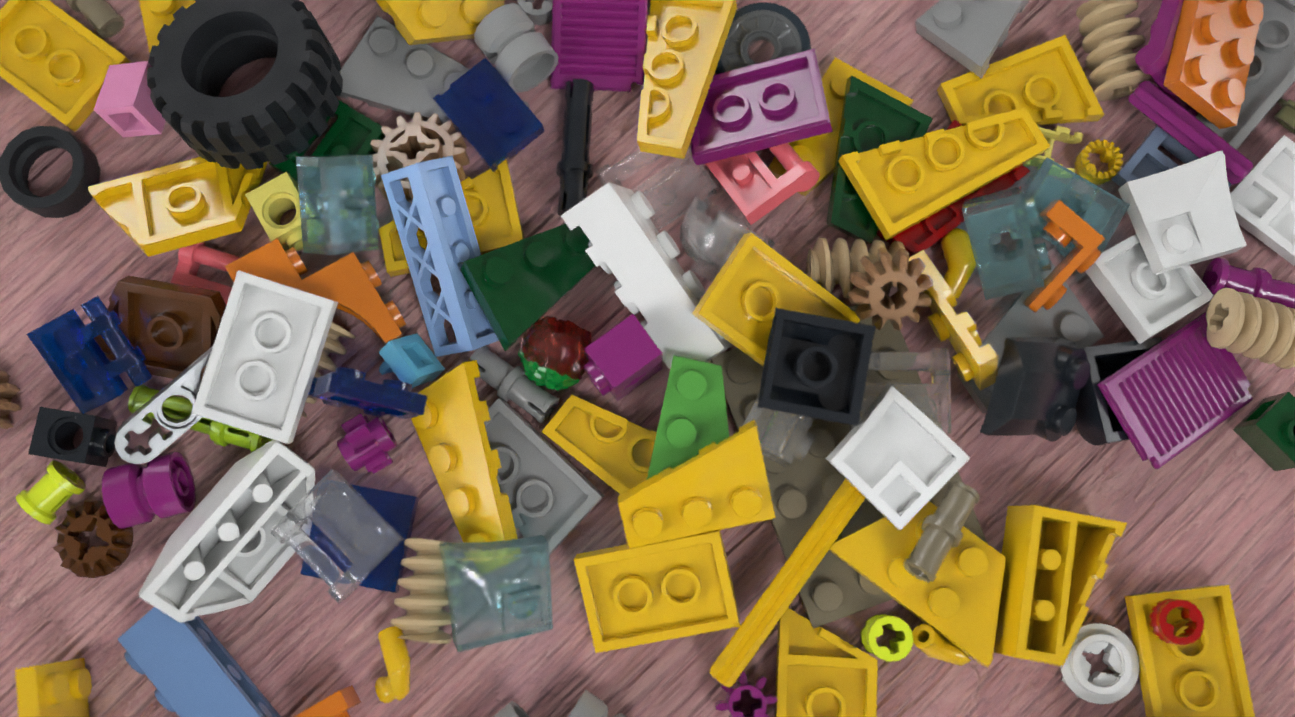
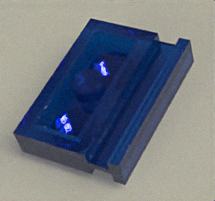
(489, 114)

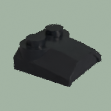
(816, 366)
(1037, 388)
(1094, 415)

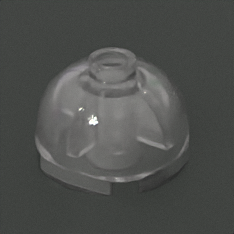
(711, 235)

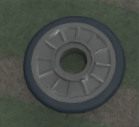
(758, 23)

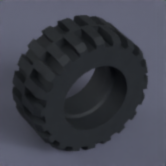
(270, 118)

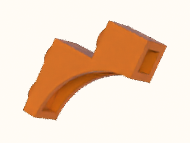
(342, 281)

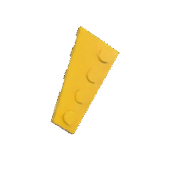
(926, 174)

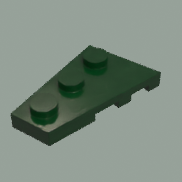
(866, 123)

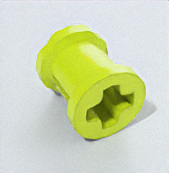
(50, 492)
(899, 646)

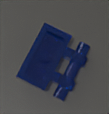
(80, 362)
(350, 388)

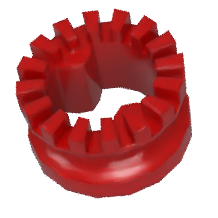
(1165, 630)

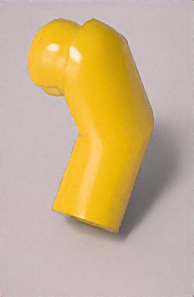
(959, 258)
(937, 647)
(397, 664)

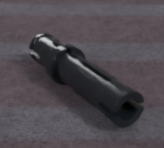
(574, 164)

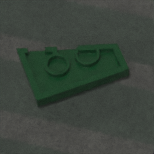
(527, 278)

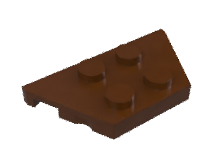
(166, 321)

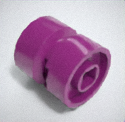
(139, 493)

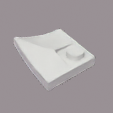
(1267, 200)
(1184, 214)
(897, 457)

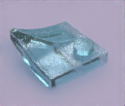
(497, 590)

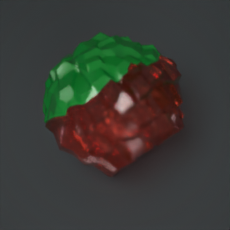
(554, 352)

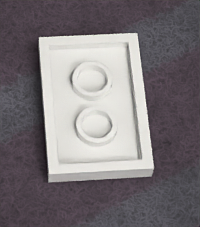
(264, 357)

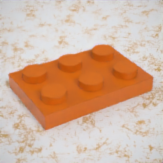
(1214, 56)

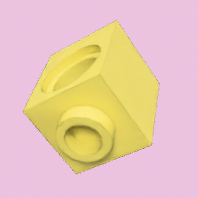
(271, 202)

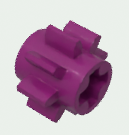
(367, 443)
(734, 694)

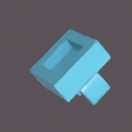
(410, 360)

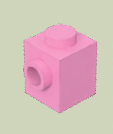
(127, 102)

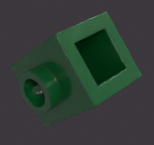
(1271, 430)

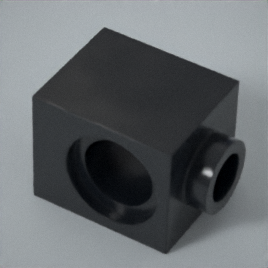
(55, 435)

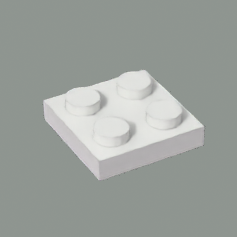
(1139, 297)

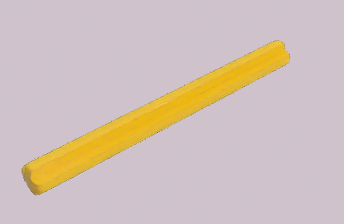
(786, 584)

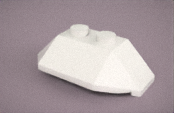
(226, 543)

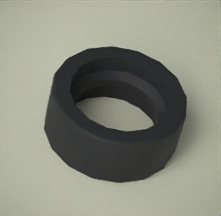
(22, 154)

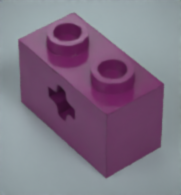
(622, 359)

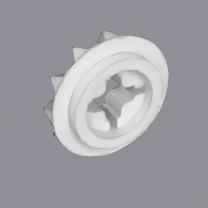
(1119, 656)

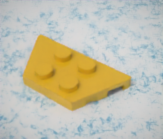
(438, 19)
(179, 203)
(961, 599)
(821, 673)

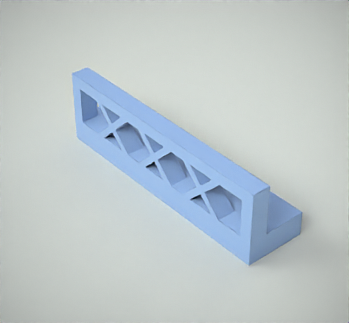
(451, 239)

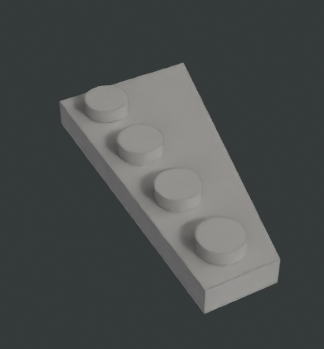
(1269, 73)

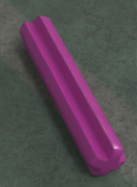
(1187, 129)

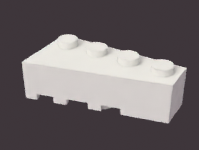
(646, 271)

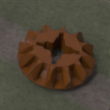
(98, 560)

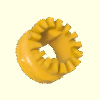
(1108, 154)

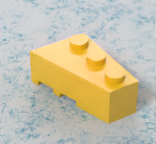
(1048, 579)

